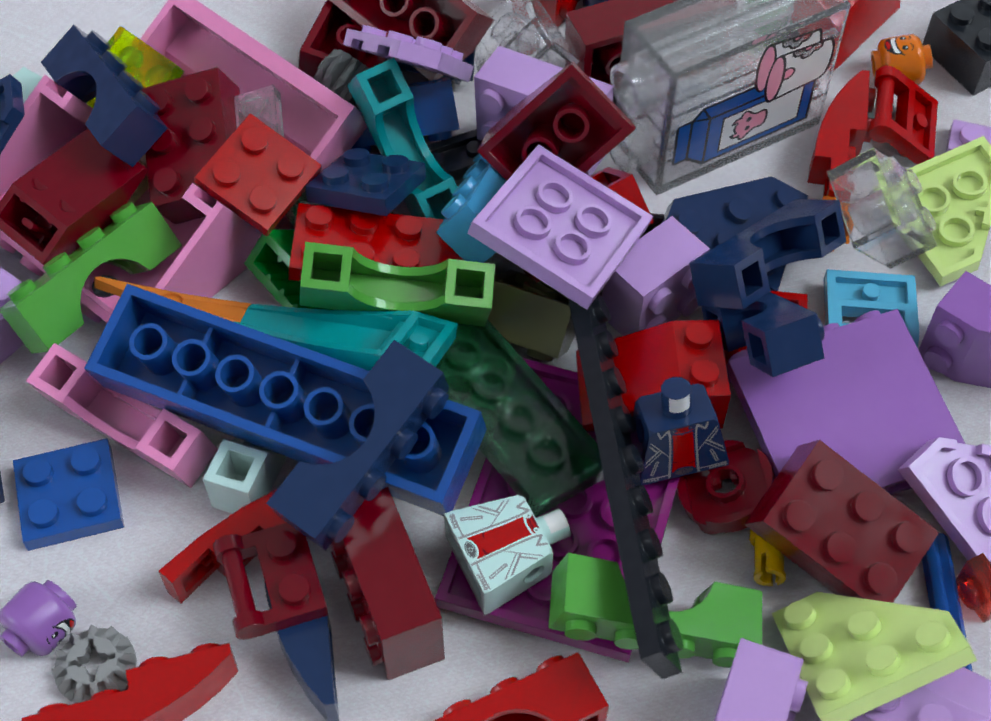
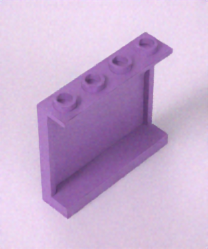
(862, 400)

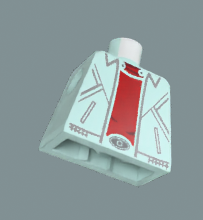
(503, 547)

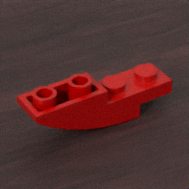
(842, 130)
(156, 689)

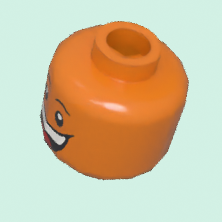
(905, 54)

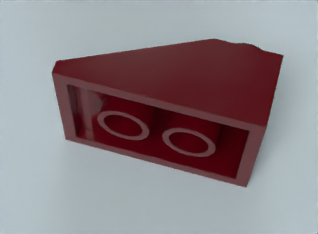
(563, 116)

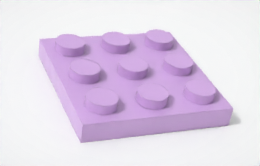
(560, 226)

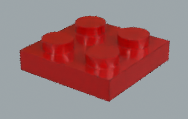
(257, 174)

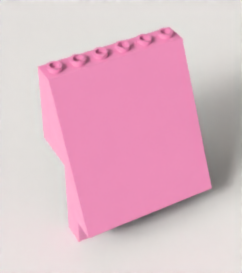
(221, 242)

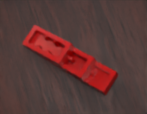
(198, 561)

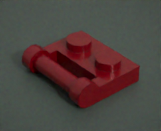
(287, 574)

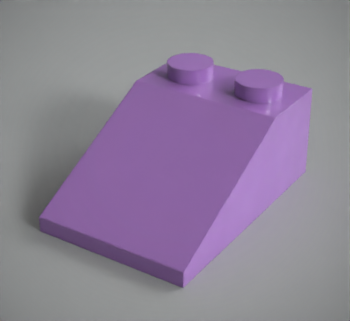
(960, 333)

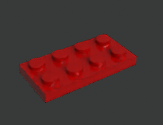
(384, 239)

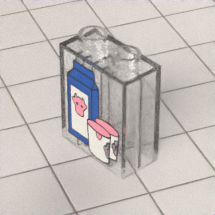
(721, 81)

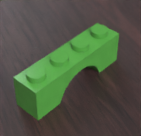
(346, 280)
(51, 307)
(593, 603)

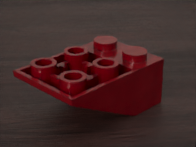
(67, 197)

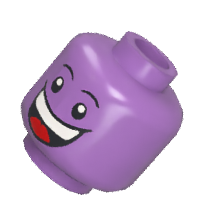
(37, 618)

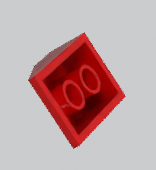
(666, 351)

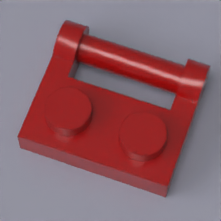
(915, 119)

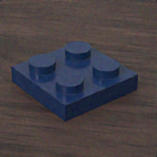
(366, 182)

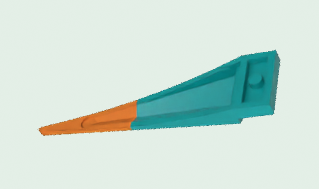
(340, 334)

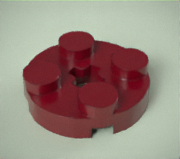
(730, 510)

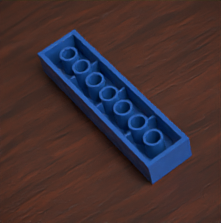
(272, 394)

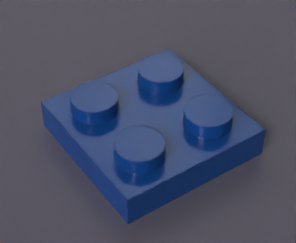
(67, 494)

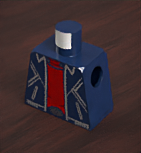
(677, 432)

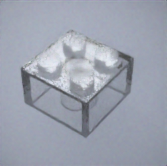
(883, 208)

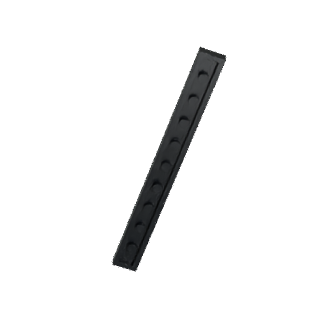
(628, 499)

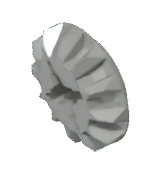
(76, 681)

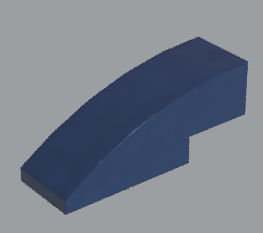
(311, 660)

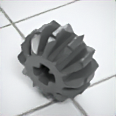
(337, 72)

